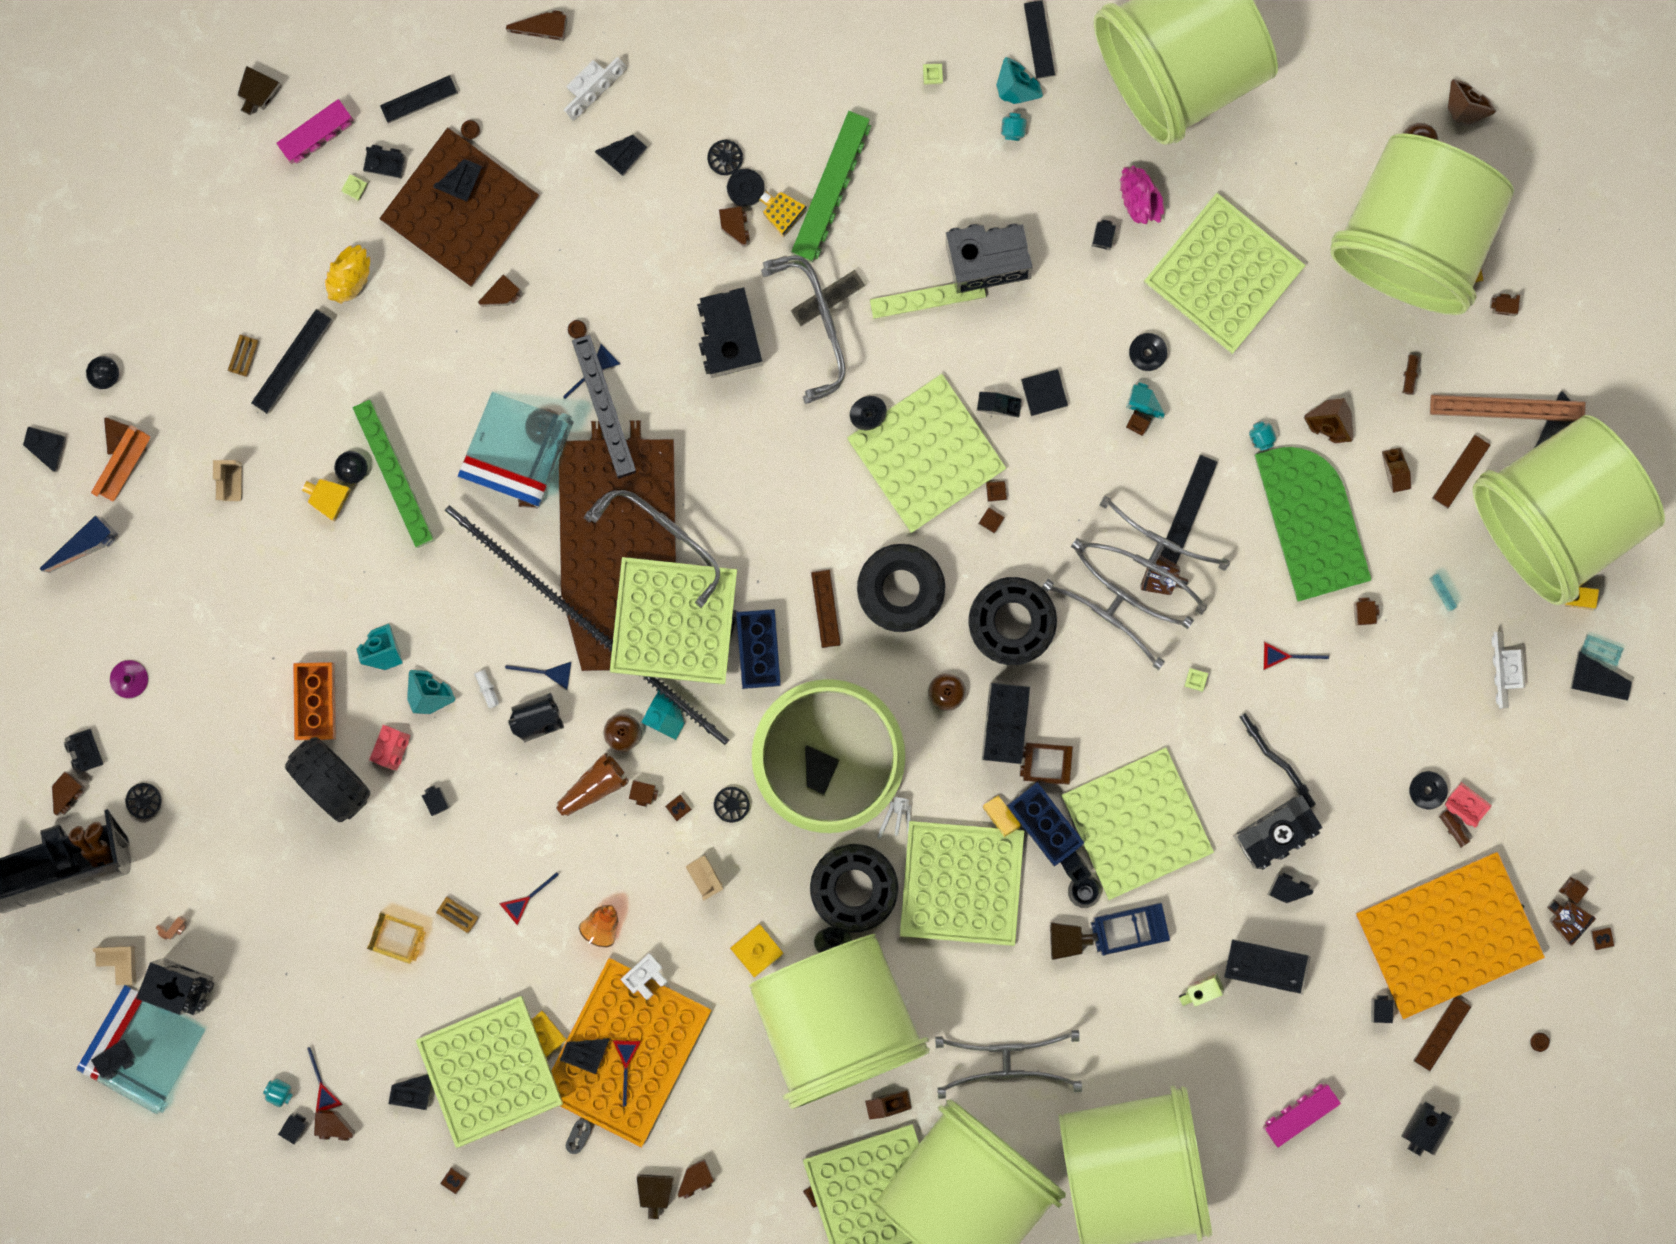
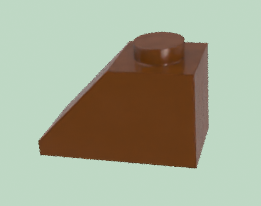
(501, 294)
(888, 1105)

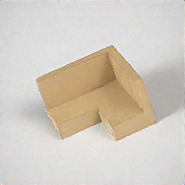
(228, 480)
(704, 877)
(122, 958)

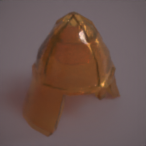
(600, 926)

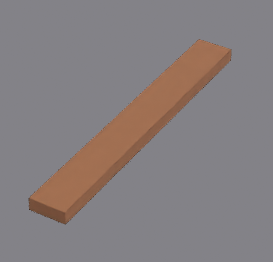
(1506, 408)

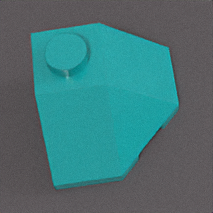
(1015, 84)
(1144, 401)
(380, 649)
(426, 694)
(664, 716)

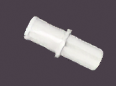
(486, 689)

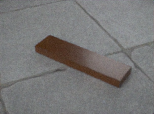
(1461, 471)
(825, 608)
(1442, 1033)

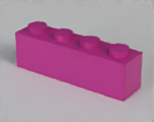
(315, 131)
(1301, 1115)

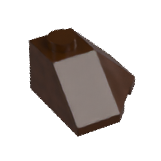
(1466, 104)
(1332, 419)

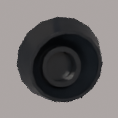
(102, 372)
(350, 467)
(1085, 897)

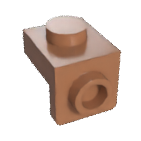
(176, 928)

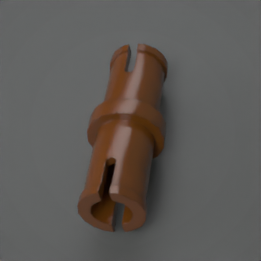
(1411, 375)
(1454, 828)

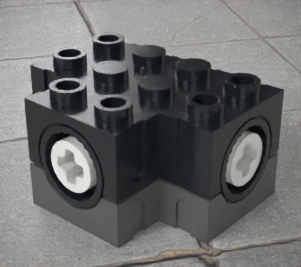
(1278, 832)

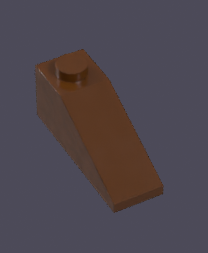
(544, 26)

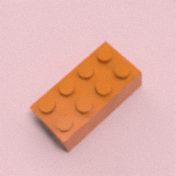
(314, 701)

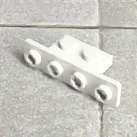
(591, 84)
(1509, 669)

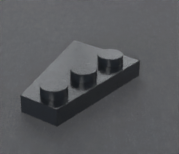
(1597, 679)

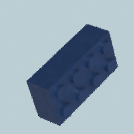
(758, 649)
(1045, 824)

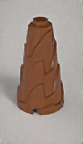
(593, 785)

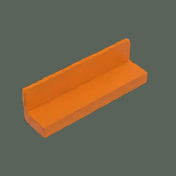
(121, 463)

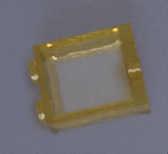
(396, 938)

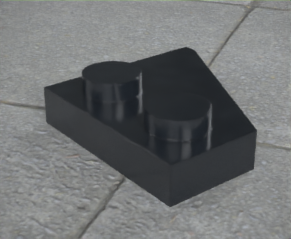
(45, 446)
(585, 1054)
(411, 1093)

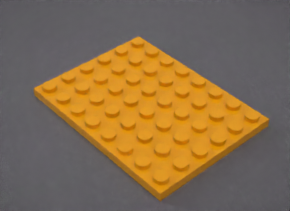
(1450, 935)
(667, 1032)

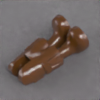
(93, 849)

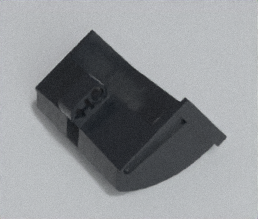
(59, 867)

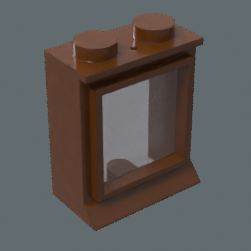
(1046, 763)

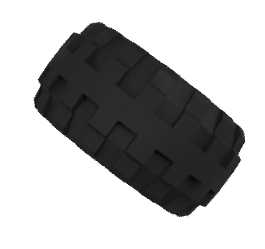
(892, 559)
(983, 627)
(327, 779)
(848, 917)

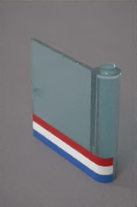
(516, 448)
(157, 1043)

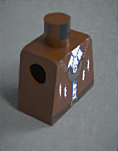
(1161, 584)
(1569, 920)

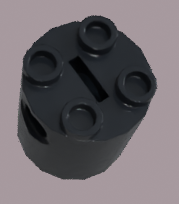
(535, 718)
(1422, 1135)

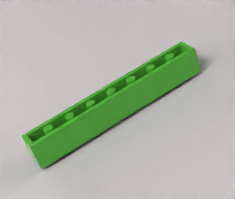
(830, 186)
(393, 473)

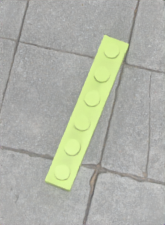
(921, 300)

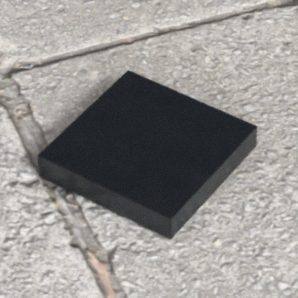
(1044, 392)

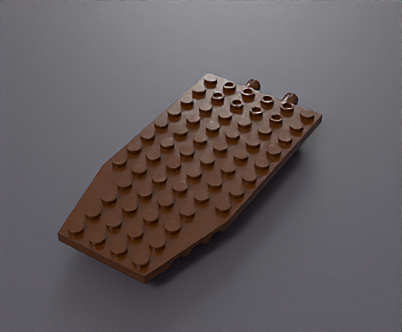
(594, 551)

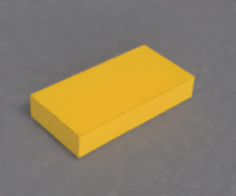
(1001, 816)

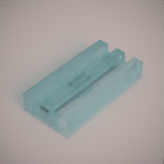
(1443, 592)
(1617, 655)

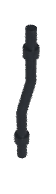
(1253, 731)

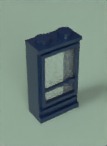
(1130, 929)

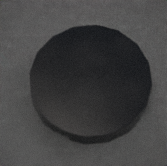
(745, 187)

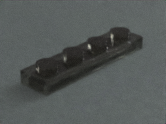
(832, 294)

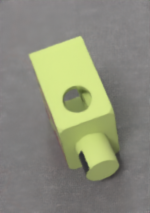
(1210, 987)

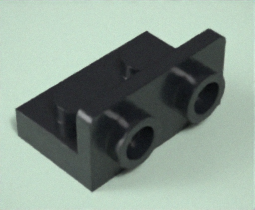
(384, 162)
(83, 751)
(113, 1060)

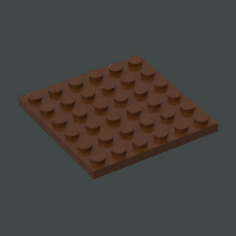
(453, 231)

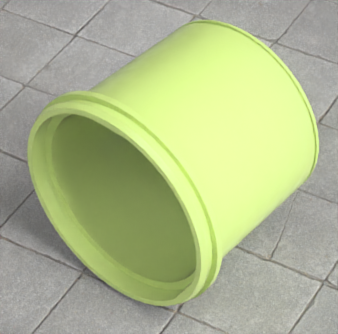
(1183, 58)
(1424, 224)
(1569, 508)
(823, 825)
(836, 1020)
(1135, 1171)
(966, 1187)

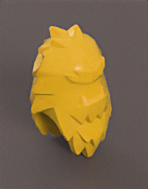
(347, 274)

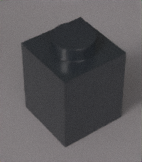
(1103, 235)
(435, 800)
(1076, 868)
(1382, 1009)
(293, 1128)

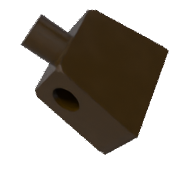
(256, 90)
(1068, 940)
(654, 1193)

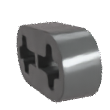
(574, 1133)

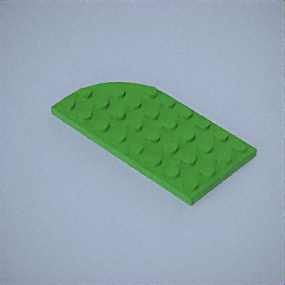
(1312, 522)

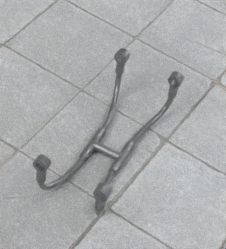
(777, 265)
(601, 505)
(1161, 542)
(1121, 595)
(1007, 1073)

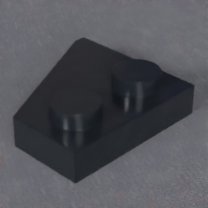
(622, 154)
(460, 180)
(819, 769)

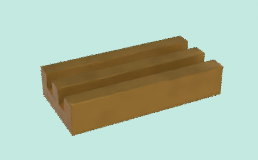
(241, 359)
(456, 923)

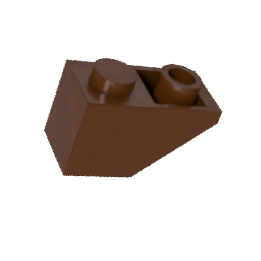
(732, 224)
(1397, 470)
(64, 792)
(331, 1124)
(696, 1176)

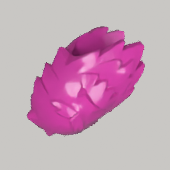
(1141, 196)

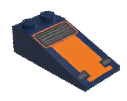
(88, 539)

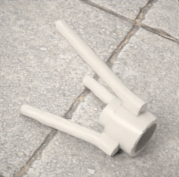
(900, 806)

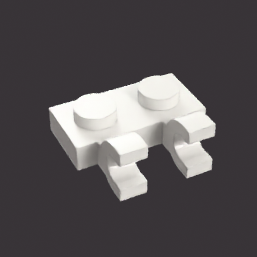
(643, 972)

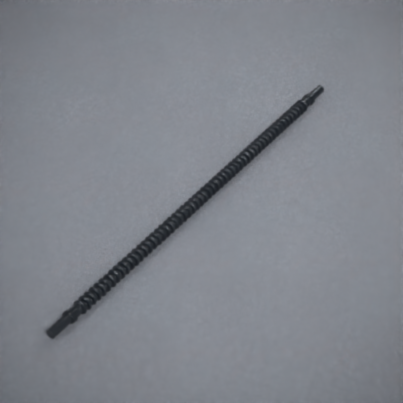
(464, 522)

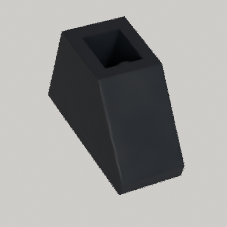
(999, 404)
(1287, 890)

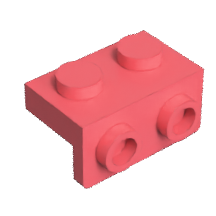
(390, 747)
(1467, 805)

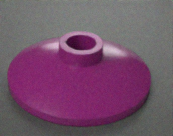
(138, 681)

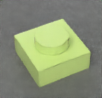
(932, 74)
(354, 187)
(1196, 679)

